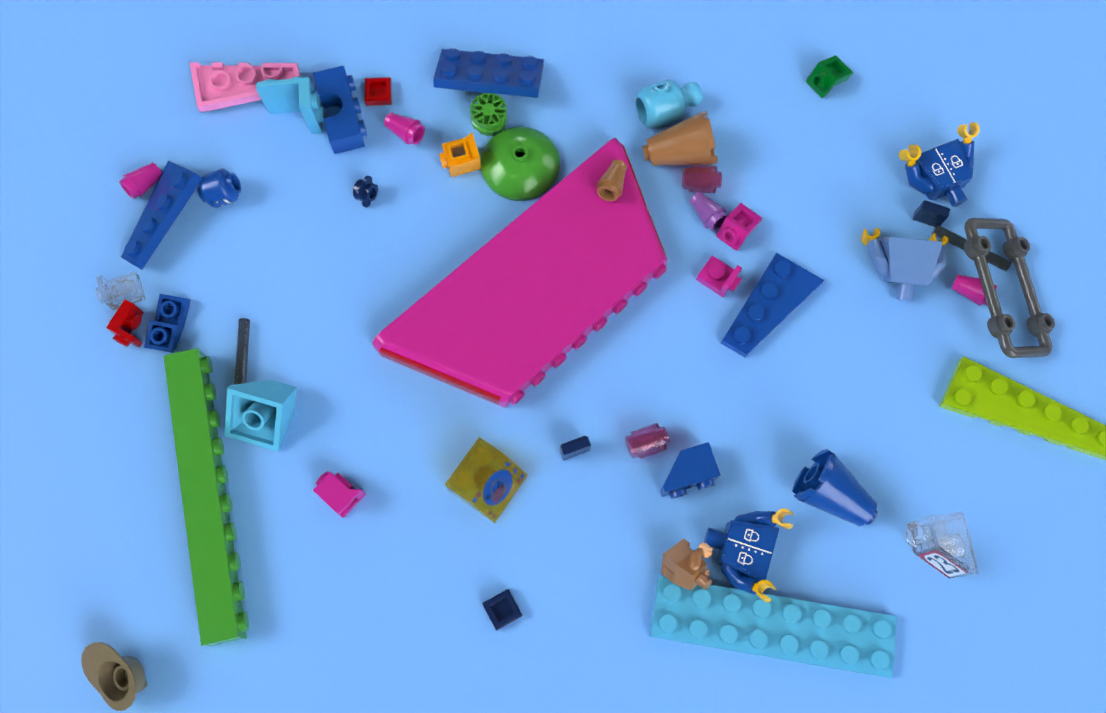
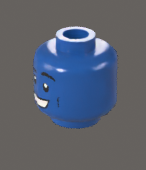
(219, 188)

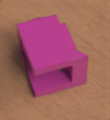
(338, 493)

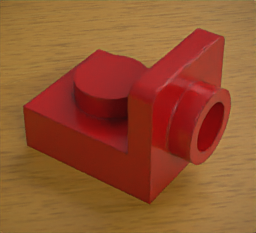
(124, 322)

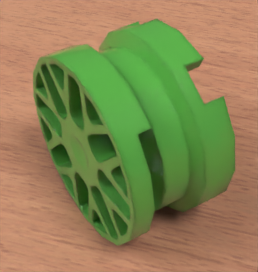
(489, 114)

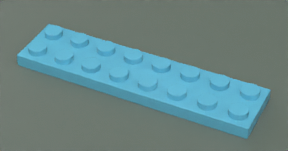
(776, 629)

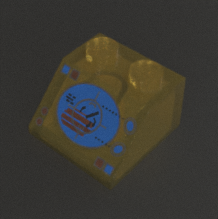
(486, 480)

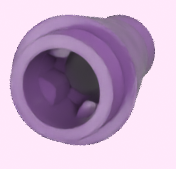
(709, 212)

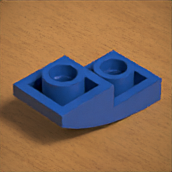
(169, 322)

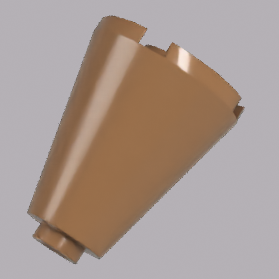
(683, 144)

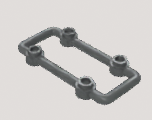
(1001, 324)

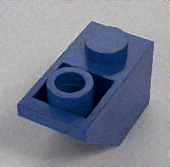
(691, 469)

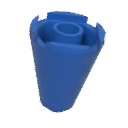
(834, 490)

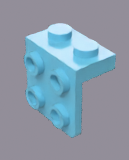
(293, 96)

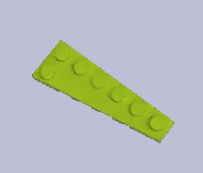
(1003, 402)

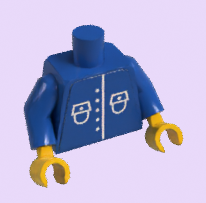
(943, 168)
(748, 549)

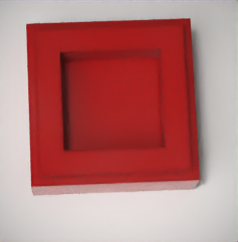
(378, 91)

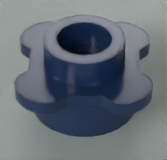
(365, 191)

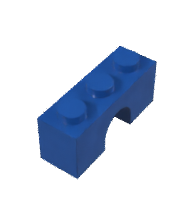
(344, 128)

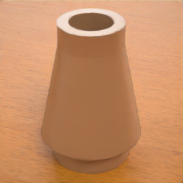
(611, 183)

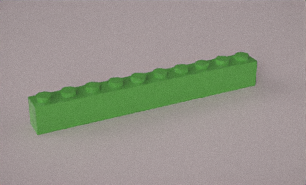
(205, 499)

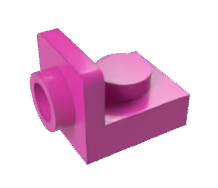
(738, 226)
(719, 276)

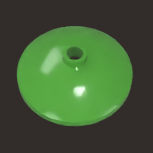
(523, 176)

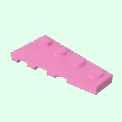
(232, 85)

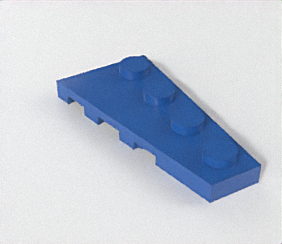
(161, 211)

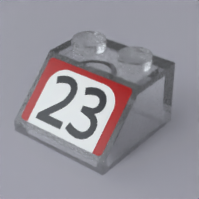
(943, 544)

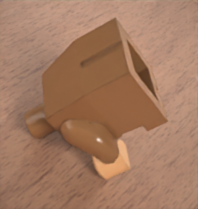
(685, 566)

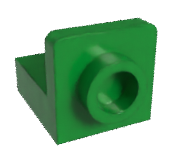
(827, 75)

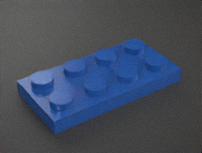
(488, 73)

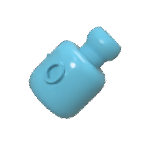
(666, 102)

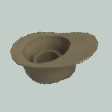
(113, 675)

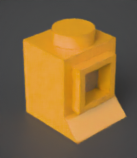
(460, 156)

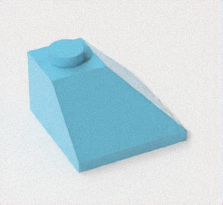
(259, 412)

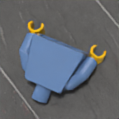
(906, 260)

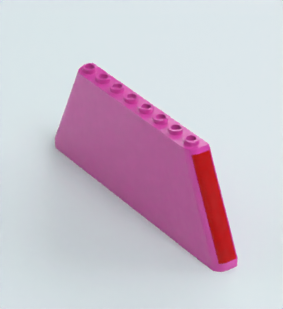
(533, 288)

